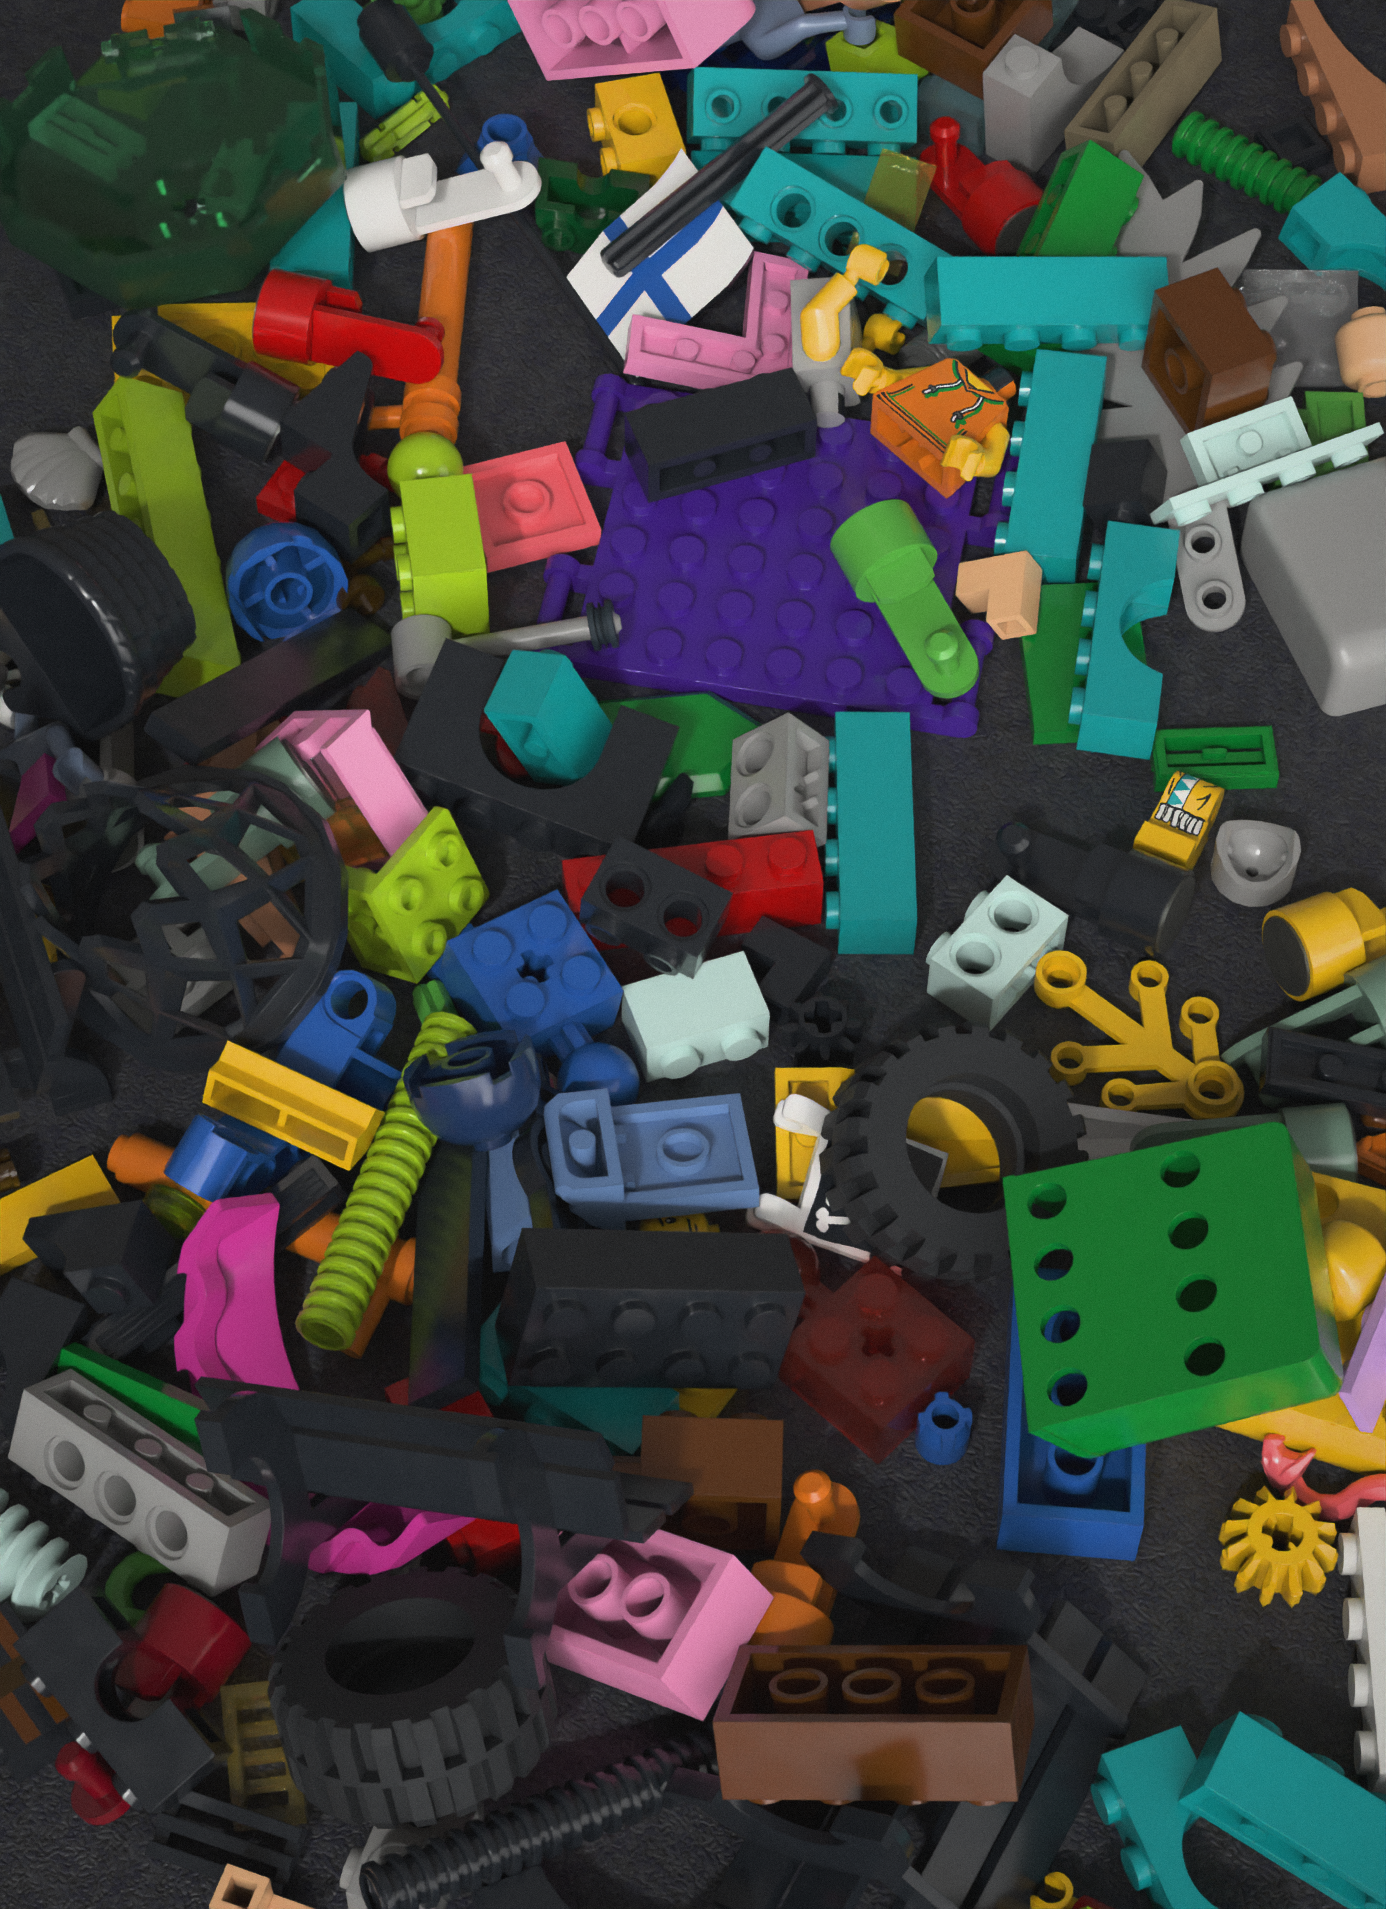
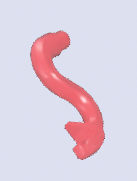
(1285, 1470)

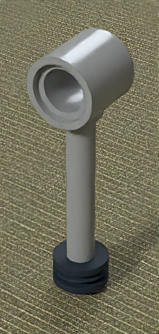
(421, 637)

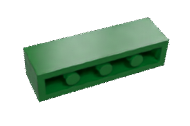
(1076, 217)

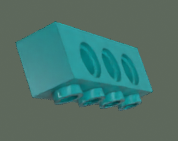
(780, 183)

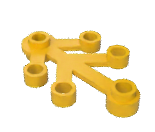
(1141, 1046)

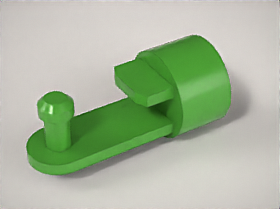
(892, 564)

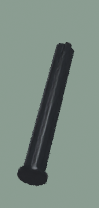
(717, 177)

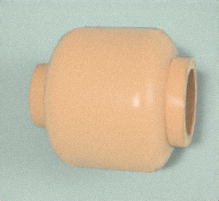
(1363, 351)

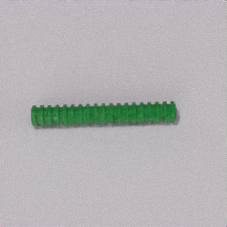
(1242, 163)

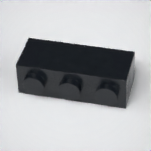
(720, 434)

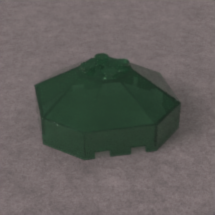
(164, 121)

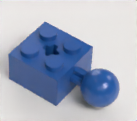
(545, 981)

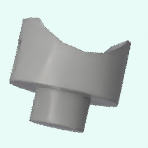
(1254, 861)

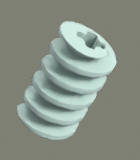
(31, 1574)

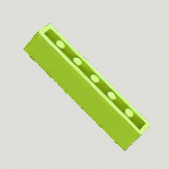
(159, 487)

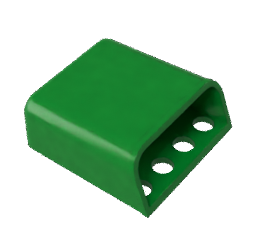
(1189, 1285)

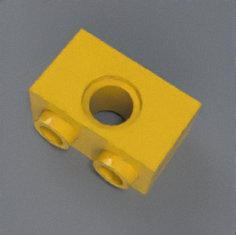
(635, 126)

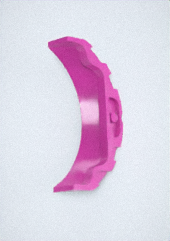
(237, 1336)

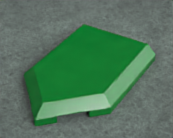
(703, 738)

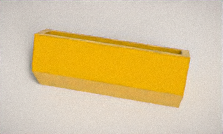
(291, 1106)

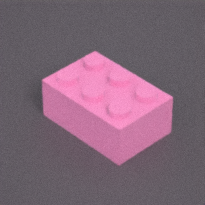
(658, 1620)

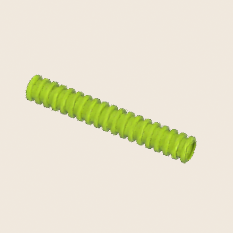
(376, 1205)

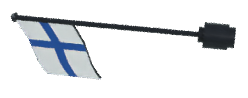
(668, 285)

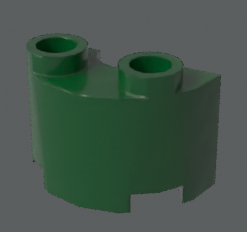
(578, 208)

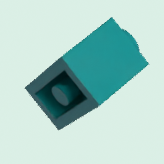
(548, 717)

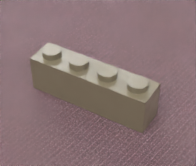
(1151, 82)

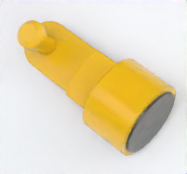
(1321, 940)

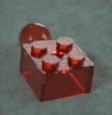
(870, 1352)

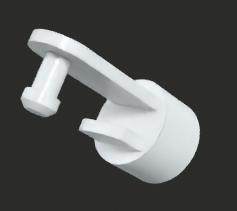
(403, 201)

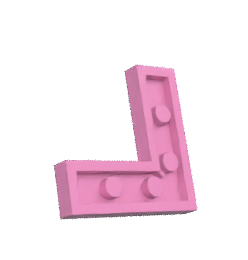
(714, 358)

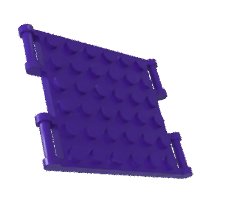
(741, 581)

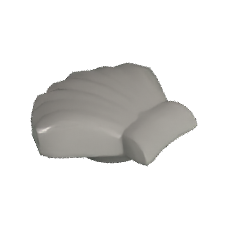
(58, 468)

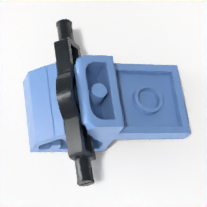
(609, 1165)

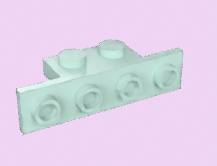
(1253, 450)

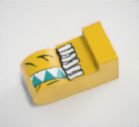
(1181, 820)

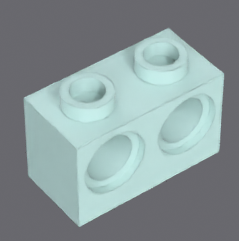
(1002, 956)

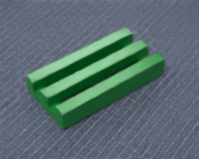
(1215, 764)

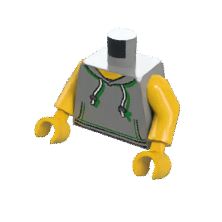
(829, 328)

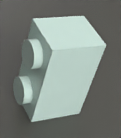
(695, 1021)

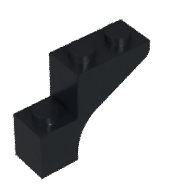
(326, 441)

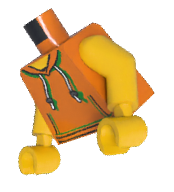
(937, 416)

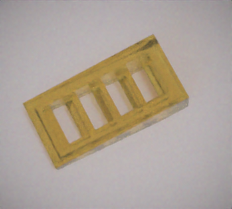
(247, 1697)

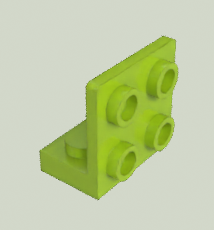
(414, 900)

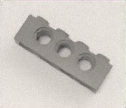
(140, 1482)

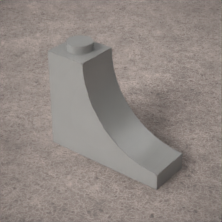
(1038, 93)

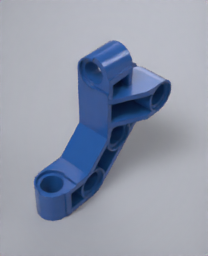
(240, 1160)

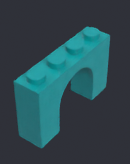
(457, 39)

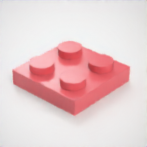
(532, 507)

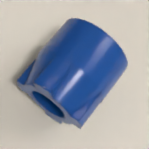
(939, 1444)

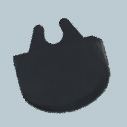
(90, 622)

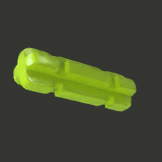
(400, 127)

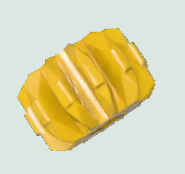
(1286, 1572)

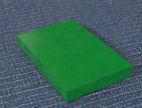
(1051, 659)

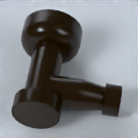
(364, 591)

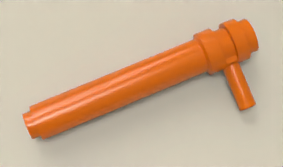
(443, 296)
(141, 1162)

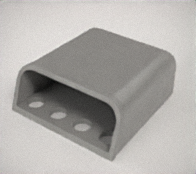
(1323, 578)

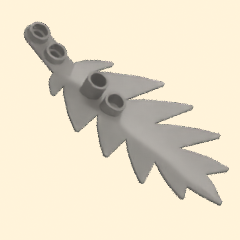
(1168, 231)

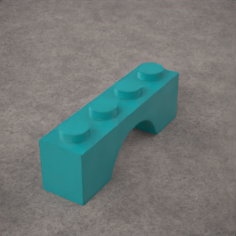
(1338, 231)
(1120, 693)
(1139, 1794)

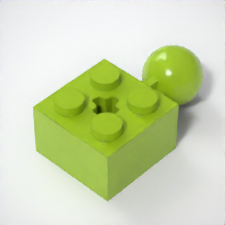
(441, 535)

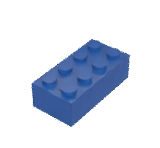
(1049, 1495)

